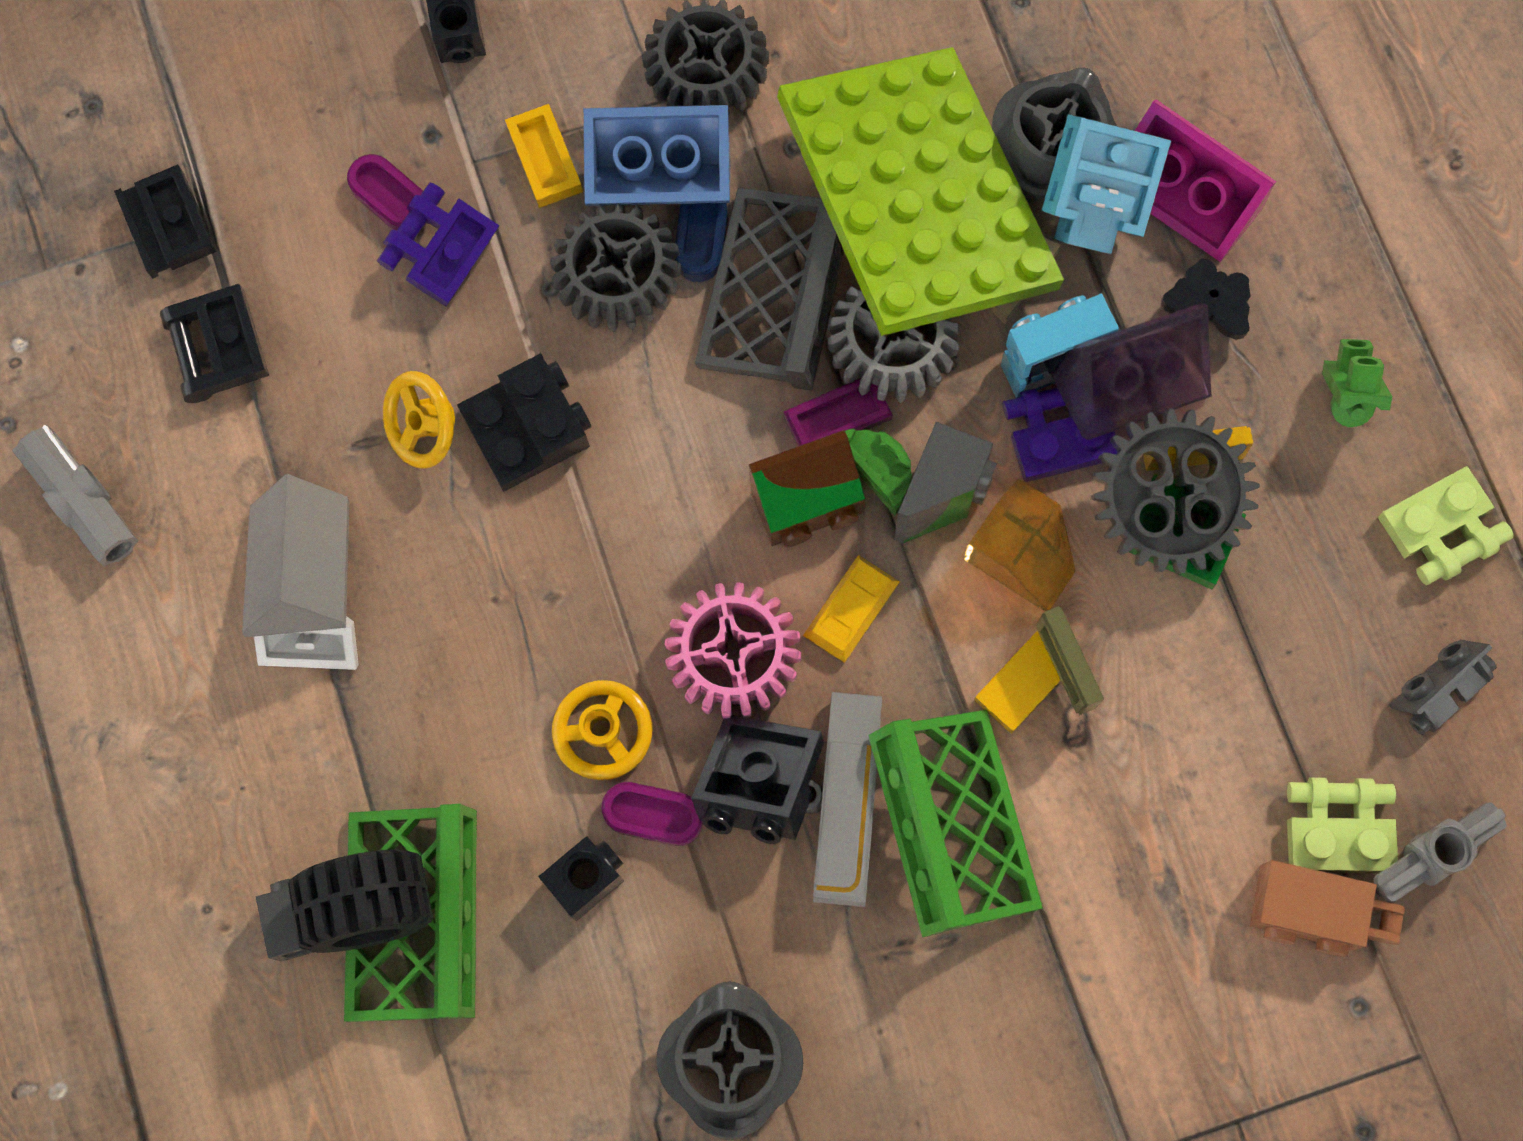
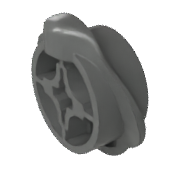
(1035, 112)
(729, 1004)

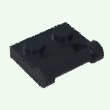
(228, 337)

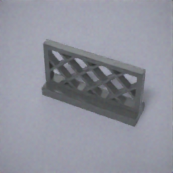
(812, 304)

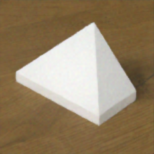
(310, 649)

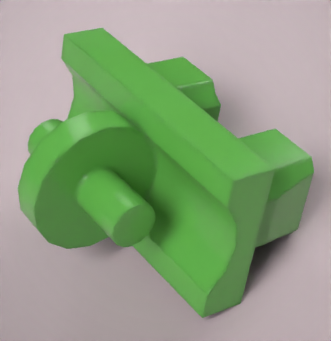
(1356, 383)

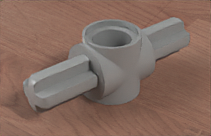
(1420, 859)

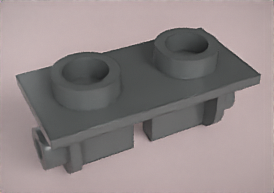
(1459, 668)

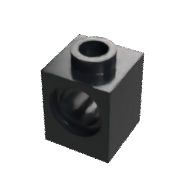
(459, 44)
(560, 882)

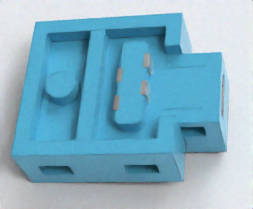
(1103, 182)

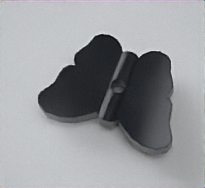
(1229, 308)

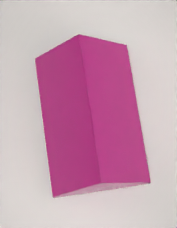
(1204, 186)

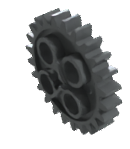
(1220, 489)

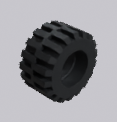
(359, 901)

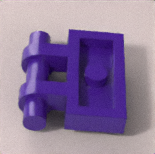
(450, 253)
(1052, 446)

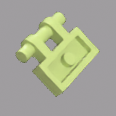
(1437, 512)
(1342, 843)

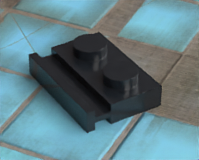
(165, 221)

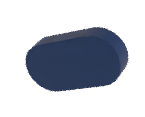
(701, 239)

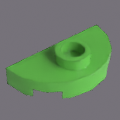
(881, 465)

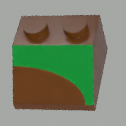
(807, 489)

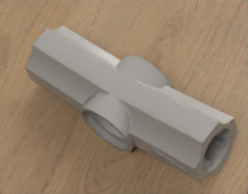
(75, 495)

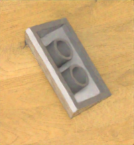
(296, 560)

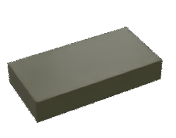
(1069, 661)

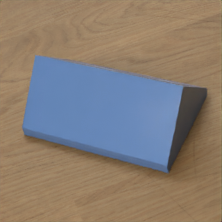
(657, 155)

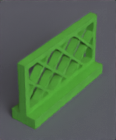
(923, 826)
(453, 923)

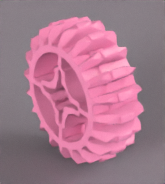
(723, 608)

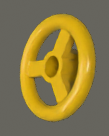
(423, 418)
(564, 733)

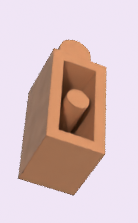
(1321, 909)

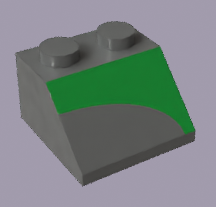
(946, 482)

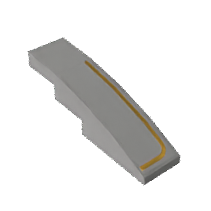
(847, 801)

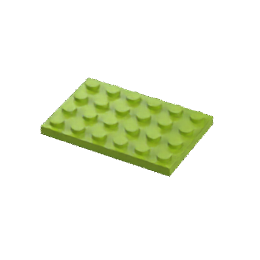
(918, 190)

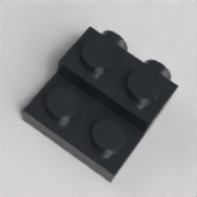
(526, 421)
(758, 778)

